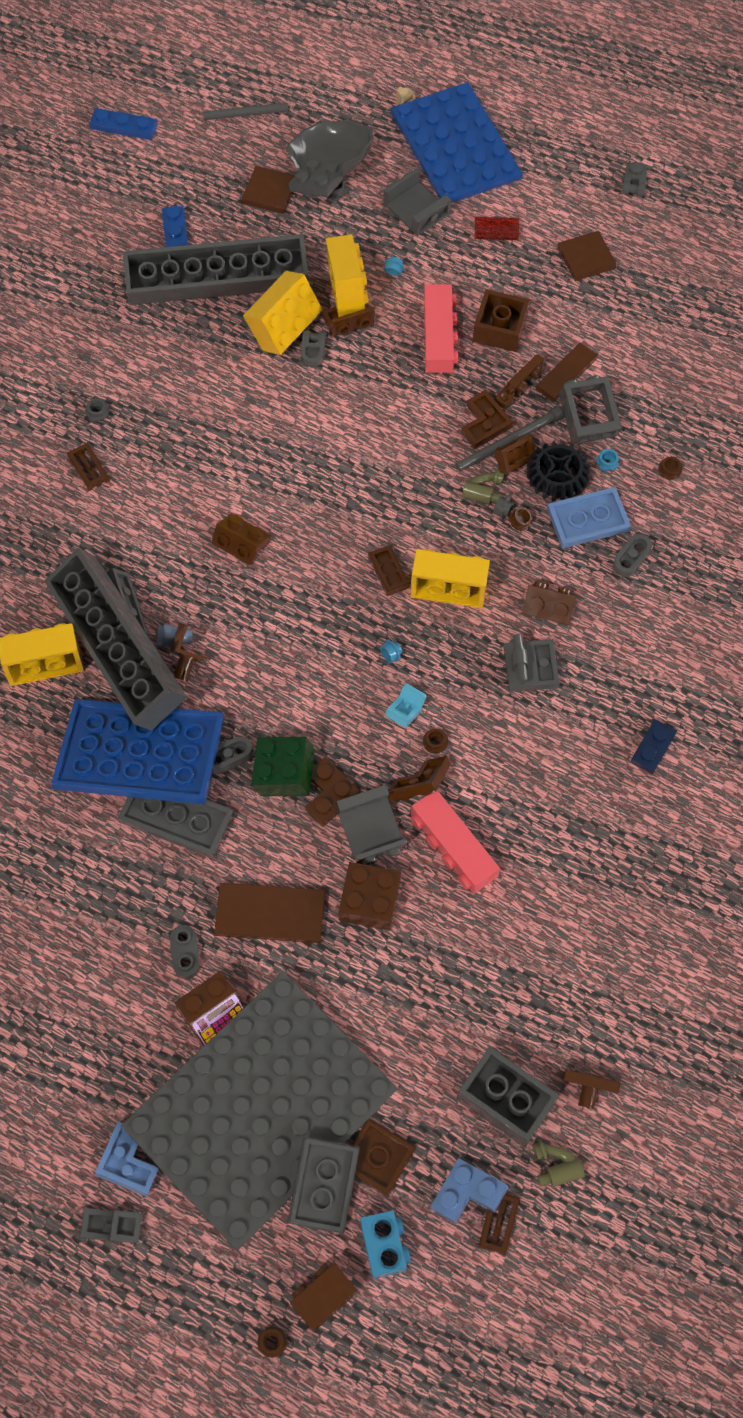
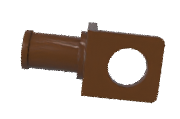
(186, 658)

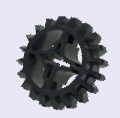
(559, 477)

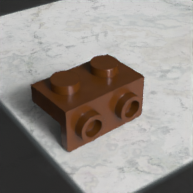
(349, 322)
(240, 538)
(549, 603)

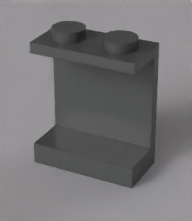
(415, 204)
(370, 825)

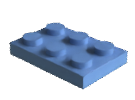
(588, 517)

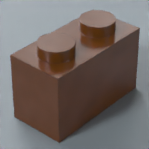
(323, 1296)

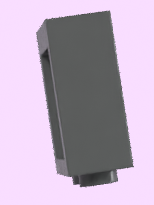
(596, 431)

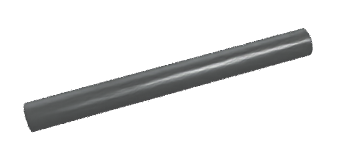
(245, 111)

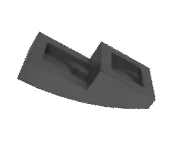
(110, 1225)

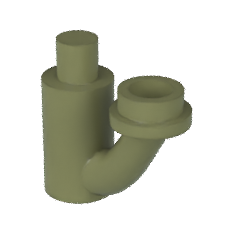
(480, 493)
(561, 1173)

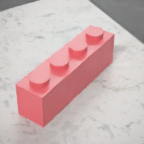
(439, 328)
(454, 841)

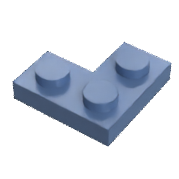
(121, 1167)
(467, 1183)

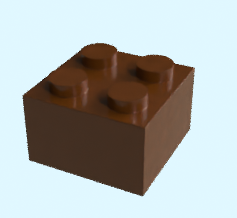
(501, 320)
(369, 896)

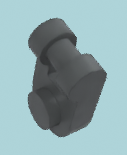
(634, 174)
(313, 353)

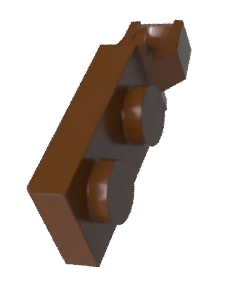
(519, 382)

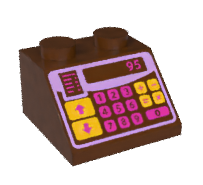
(209, 1007)

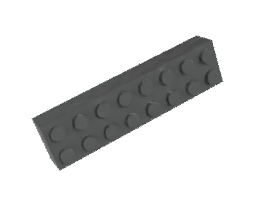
(211, 268)
(115, 640)

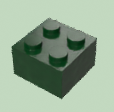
(283, 766)

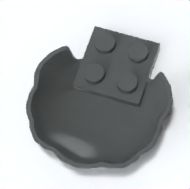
(327, 154)

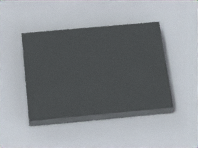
(323, 1185)

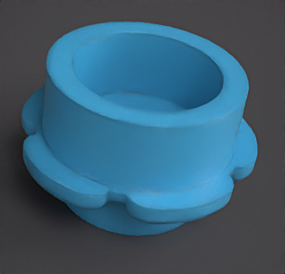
(394, 266)
(608, 454)
(391, 651)

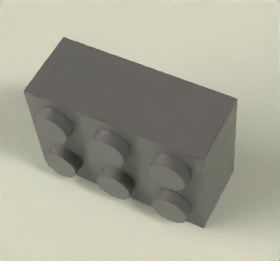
(507, 1096)

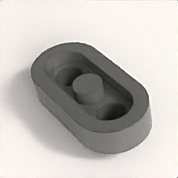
(632, 557)
(228, 754)
(184, 951)

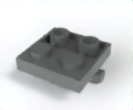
(530, 664)

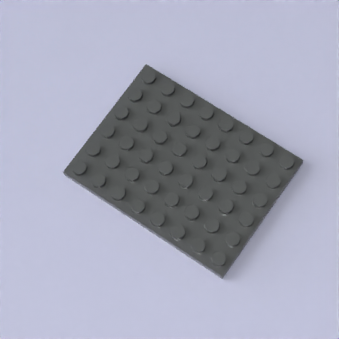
(239, 1108)

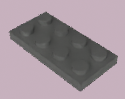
(181, 823)

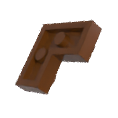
(490, 420)
(423, 782)
(333, 787)

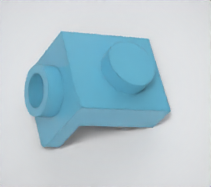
(406, 706)

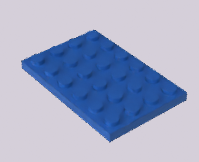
(456, 143)
(115, 757)

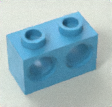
(377, 1245)

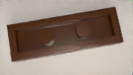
(569, 368)

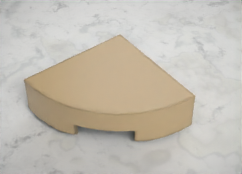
(404, 95)

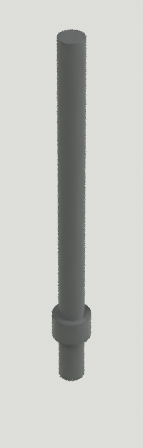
(554, 414)

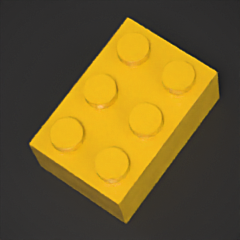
(346, 274)
(283, 312)
(449, 578)
(40, 654)

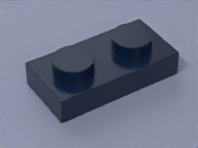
(653, 746)

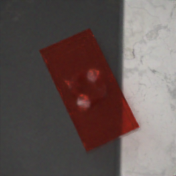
(496, 228)

